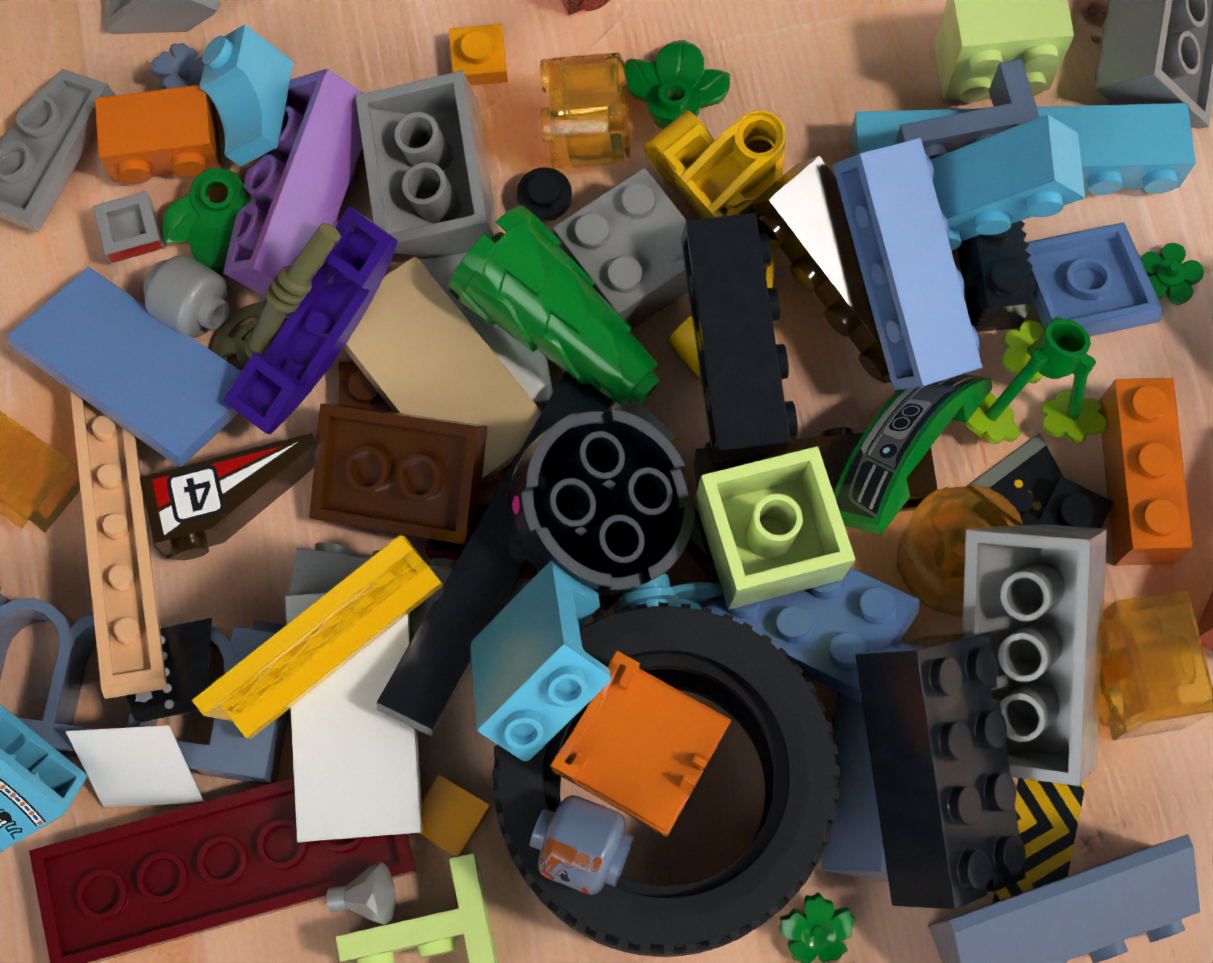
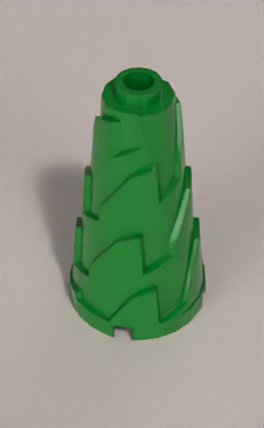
(550, 307)

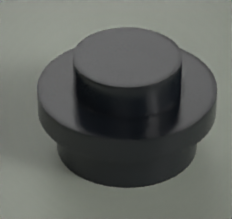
(545, 193)

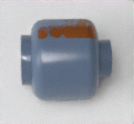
(581, 844)

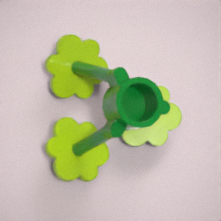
(1051, 354)

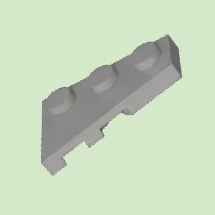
(46, 146)

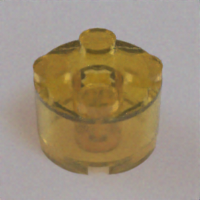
(586, 111)
(937, 527)

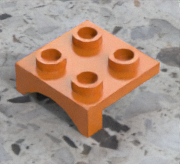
(641, 745)

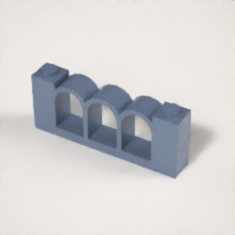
(229, 751)

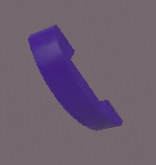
(318, 329)

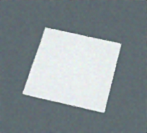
(135, 766)

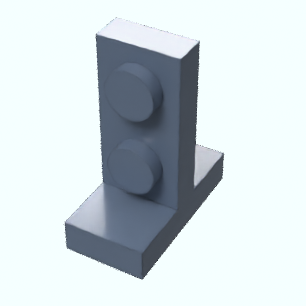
(1011, 107)

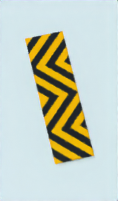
(1048, 828)

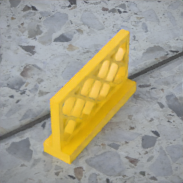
(321, 639)

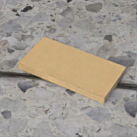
(437, 365)

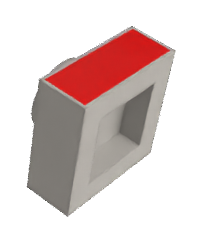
(128, 227)

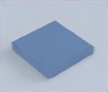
(1093, 280)

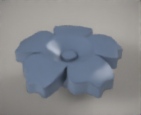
(178, 67)

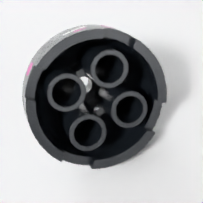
(592, 496)

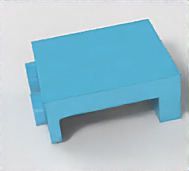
(533, 664)

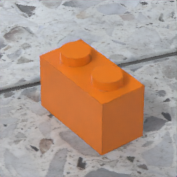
(157, 134)

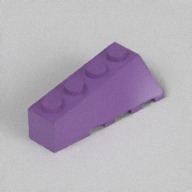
(297, 181)

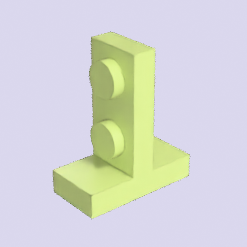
(435, 932)

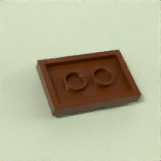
(398, 472)

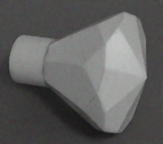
(369, 895)

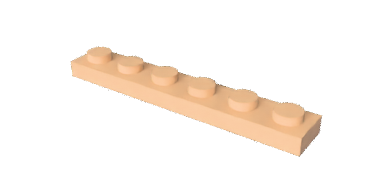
(117, 555)

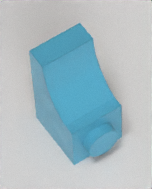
(250, 91)

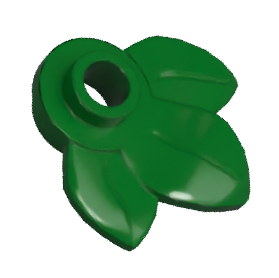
(675, 82)
(206, 223)

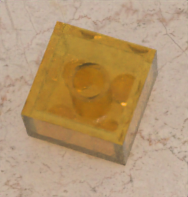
(1152, 666)

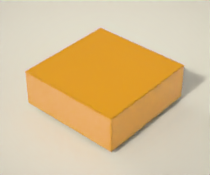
(451, 816)

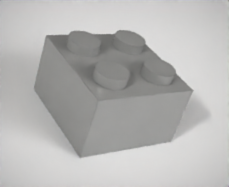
(629, 247)

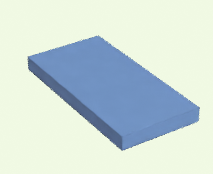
(129, 365)

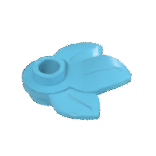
(660, 591)

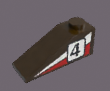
(219, 496)

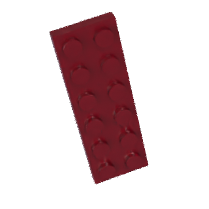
(193, 873)

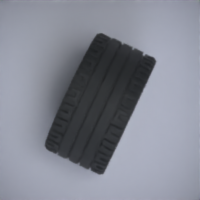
(799, 767)

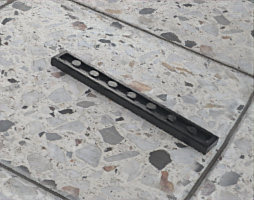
(473, 591)

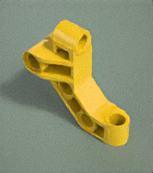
(718, 179)

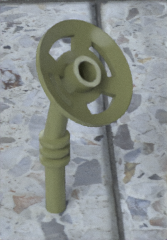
(282, 299)

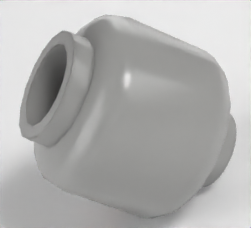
(186, 296)

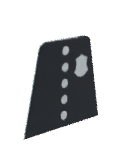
(186, 669)

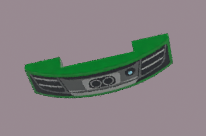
(895, 442)

